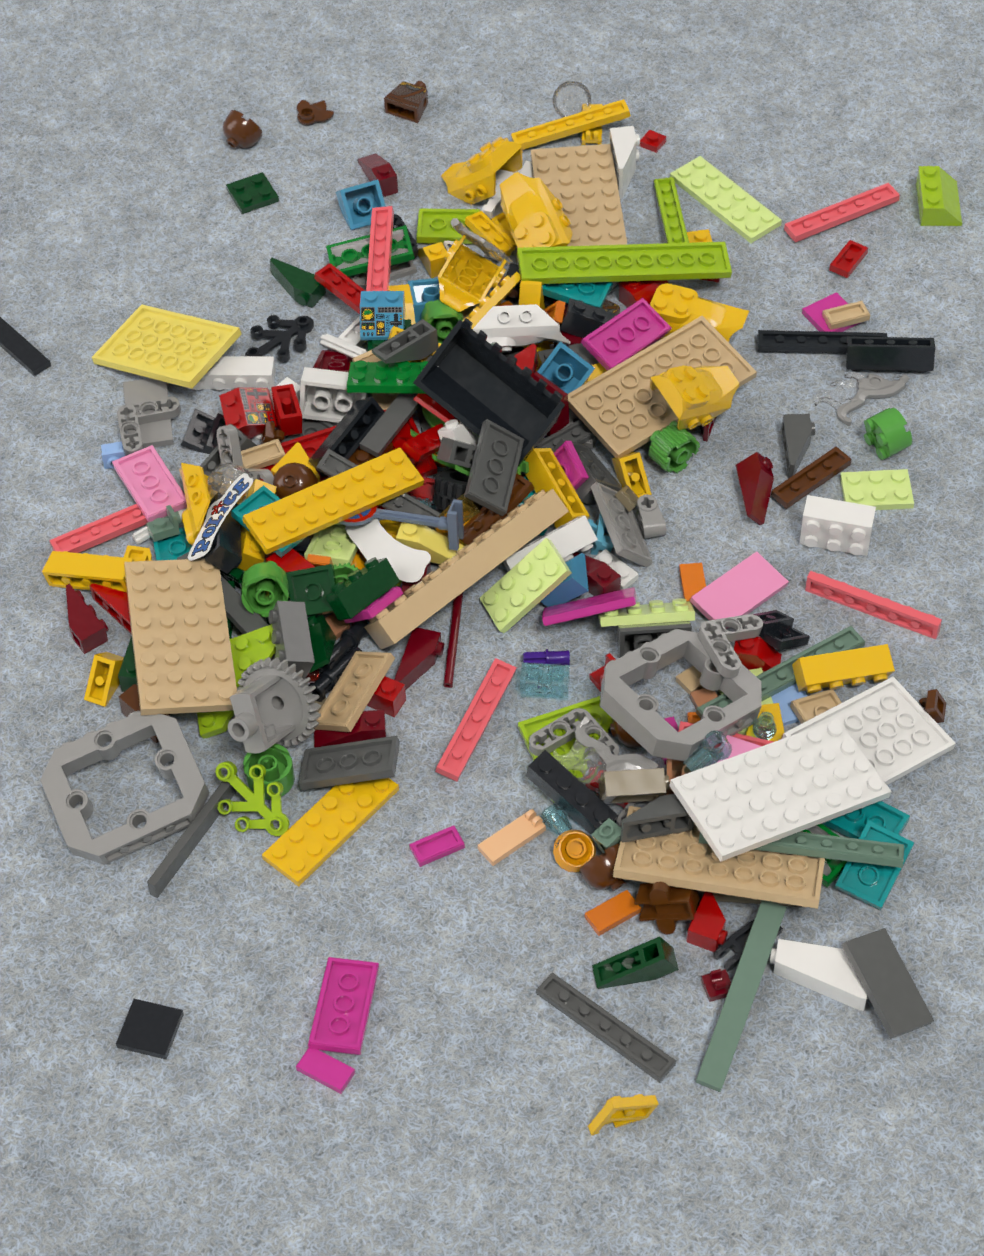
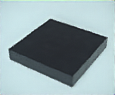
(149, 1029)

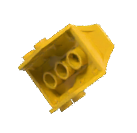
(476, 178)
(534, 213)
(467, 277)
(682, 305)
(696, 392)
(197, 499)

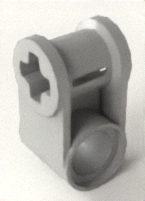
(649, 517)

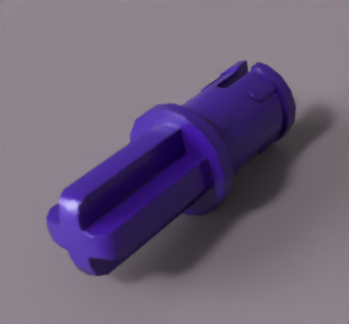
(547, 657)

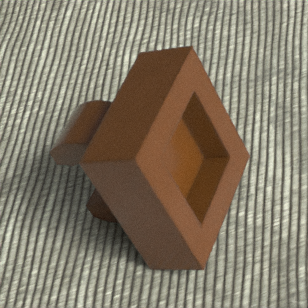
(270, 434)
(934, 705)

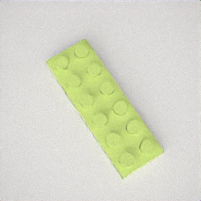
(726, 199)

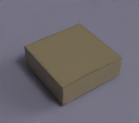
(627, 498)

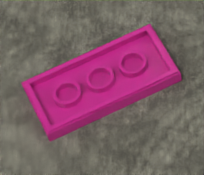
(626, 334)
(589, 606)
(344, 1006)

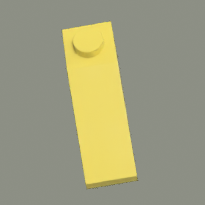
(426, 539)

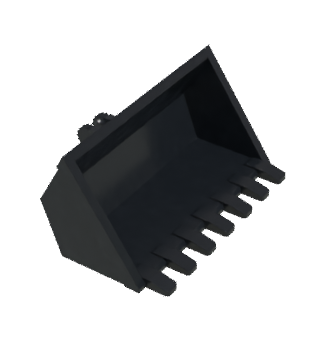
(482, 384)

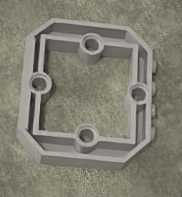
(639, 713)
(89, 750)

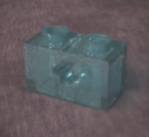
(545, 681)

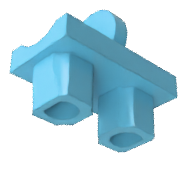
(603, 541)

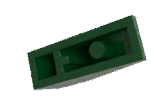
(298, 283)
(322, 641)
(636, 965)

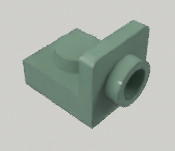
(165, 527)
(607, 835)

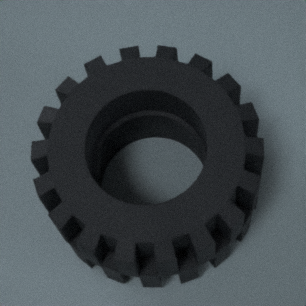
(448, 486)

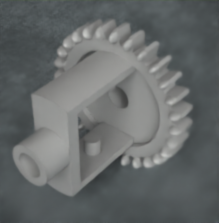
(273, 706)

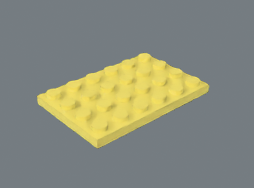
(166, 346)

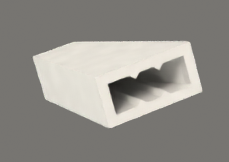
(819, 969)

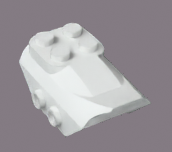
(519, 327)

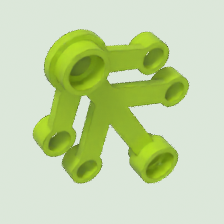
(255, 800)

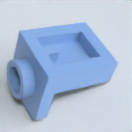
(111, 452)

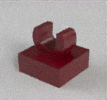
(716, 984)

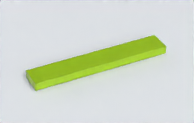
(670, 210)

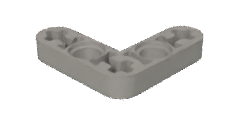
(138, 417)
(229, 442)
(746, 627)
(565, 722)

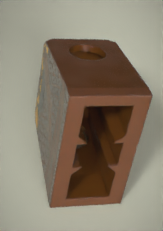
(407, 101)

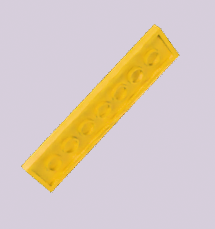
(332, 500)

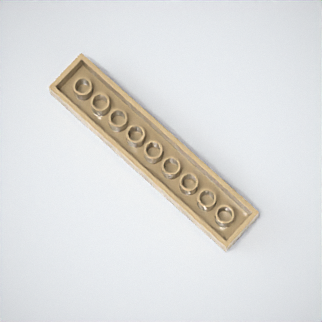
(465, 568)

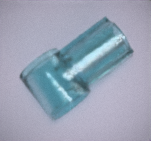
(706, 754)

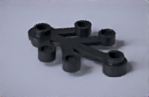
(301, 325)

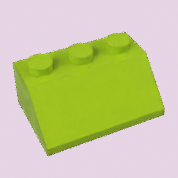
(937, 197)

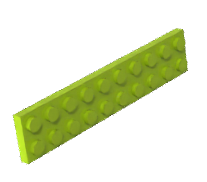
(624, 262)

